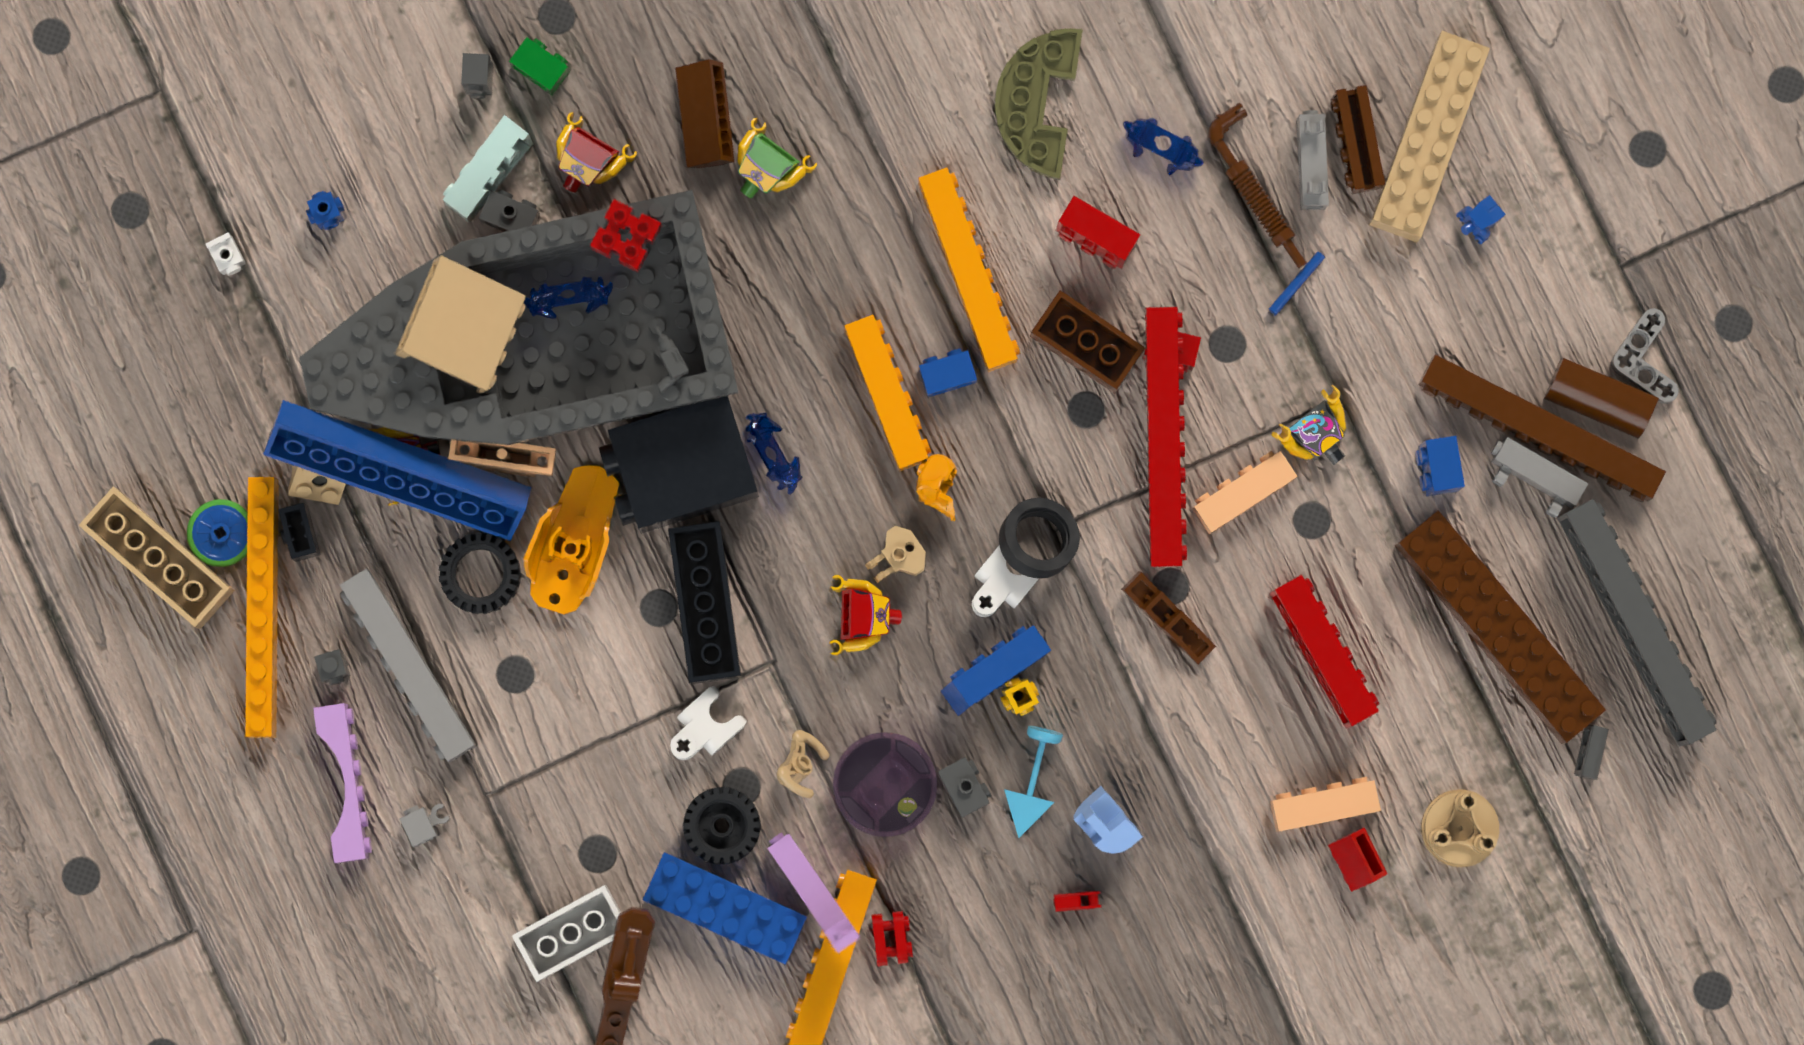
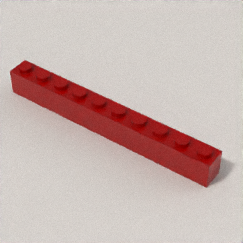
(1164, 436)

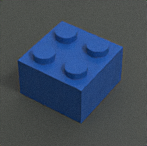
(1440, 466)

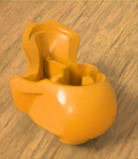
(934, 481)

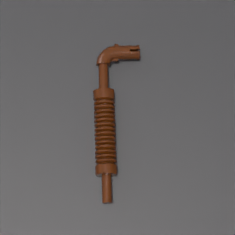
(1249, 187)

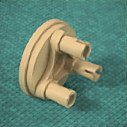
(1460, 828)

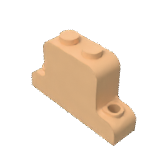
(508, 459)

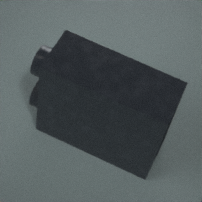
(679, 465)

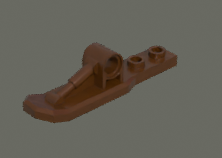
(624, 973)

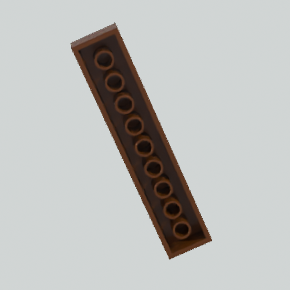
(1500, 627)

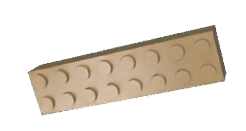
(1429, 136)

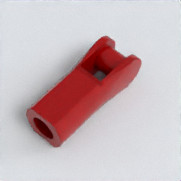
(1072, 901)

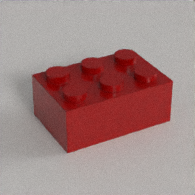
(1097, 233)

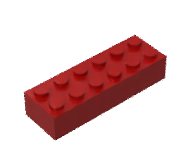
(1324, 651)

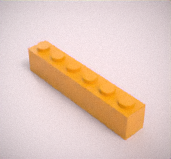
(886, 392)

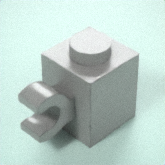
(420, 825)

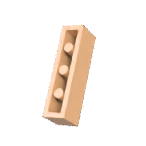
(1245, 492)
(1325, 805)

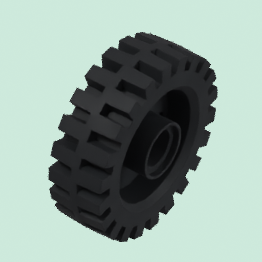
(742, 831)

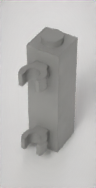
(1312, 161)
(1537, 472)

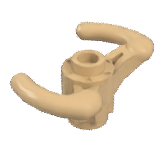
(798, 765)

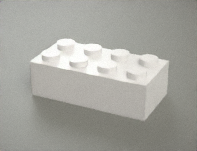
(569, 933)

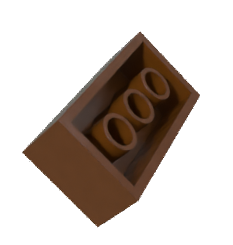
(1087, 341)

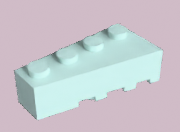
(487, 168)

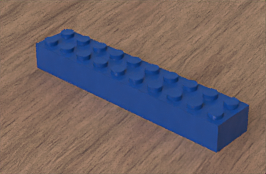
(397, 470)

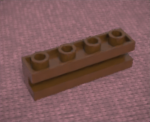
(1358, 140)

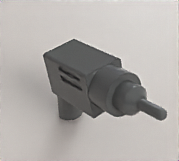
(672, 360)

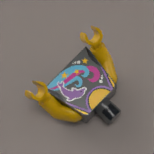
(1317, 431)

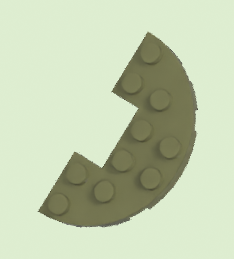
(1023, 96)

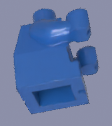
(1480, 218)

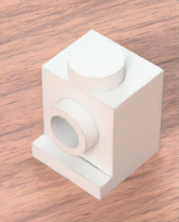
(233, 262)

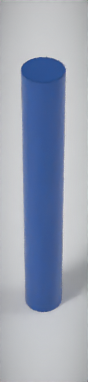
(1297, 282)

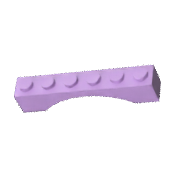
(349, 837)

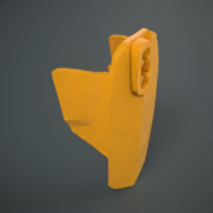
(572, 540)

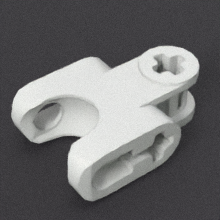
(999, 585)
(702, 729)

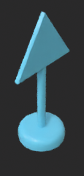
(1026, 808)

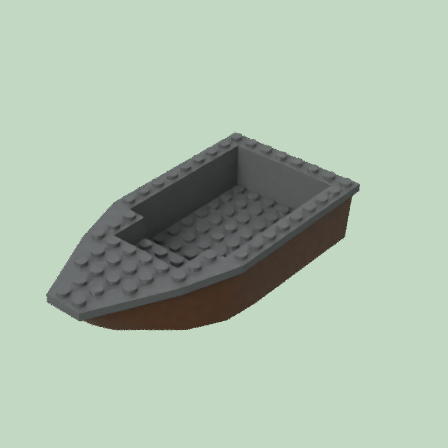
(554, 370)

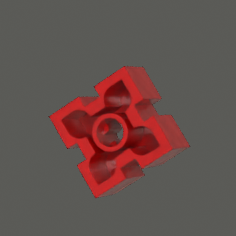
(641, 229)

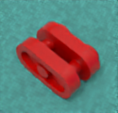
(900, 925)

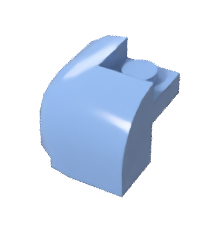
(1106, 823)

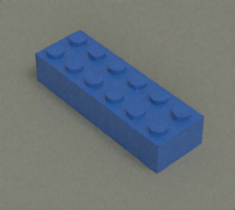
(725, 908)

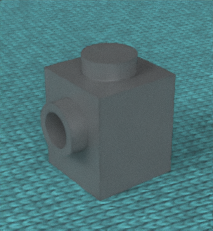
(332, 667)

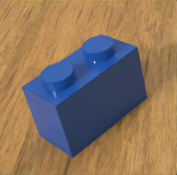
(947, 373)

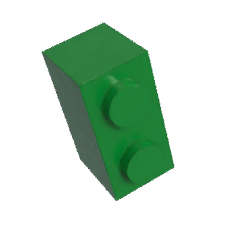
(539, 65)

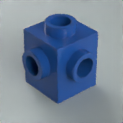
(329, 218)

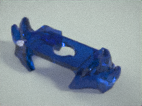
(1181, 152)
(587, 290)
(761, 435)

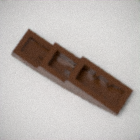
(1168, 617)

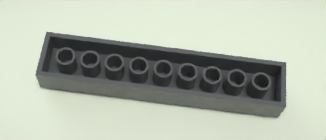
(1637, 623)

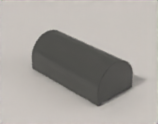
(1591, 752)

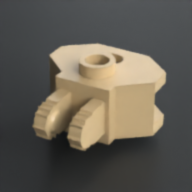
(897, 556)

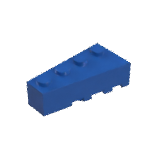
(995, 670)

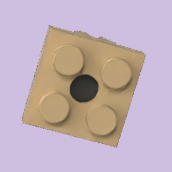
(314, 486)

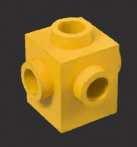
(1028, 698)

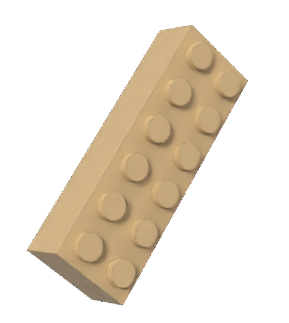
(156, 558)

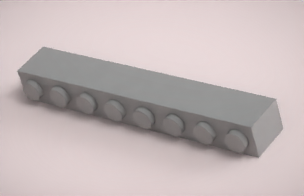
(407, 665)

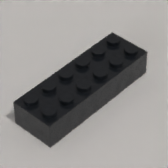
(704, 603)

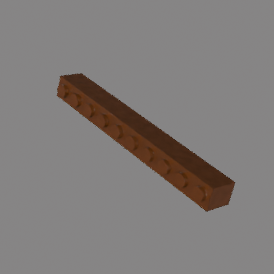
(1541, 428)

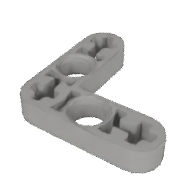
(1637, 364)

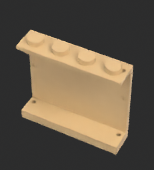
(462, 323)

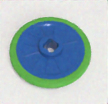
(205, 542)

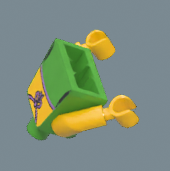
(767, 164)

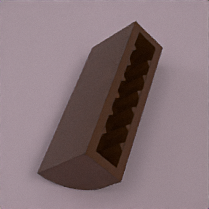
(705, 114)
(1601, 398)

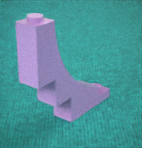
(813, 892)

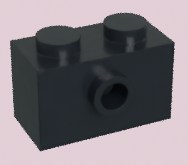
(299, 532)

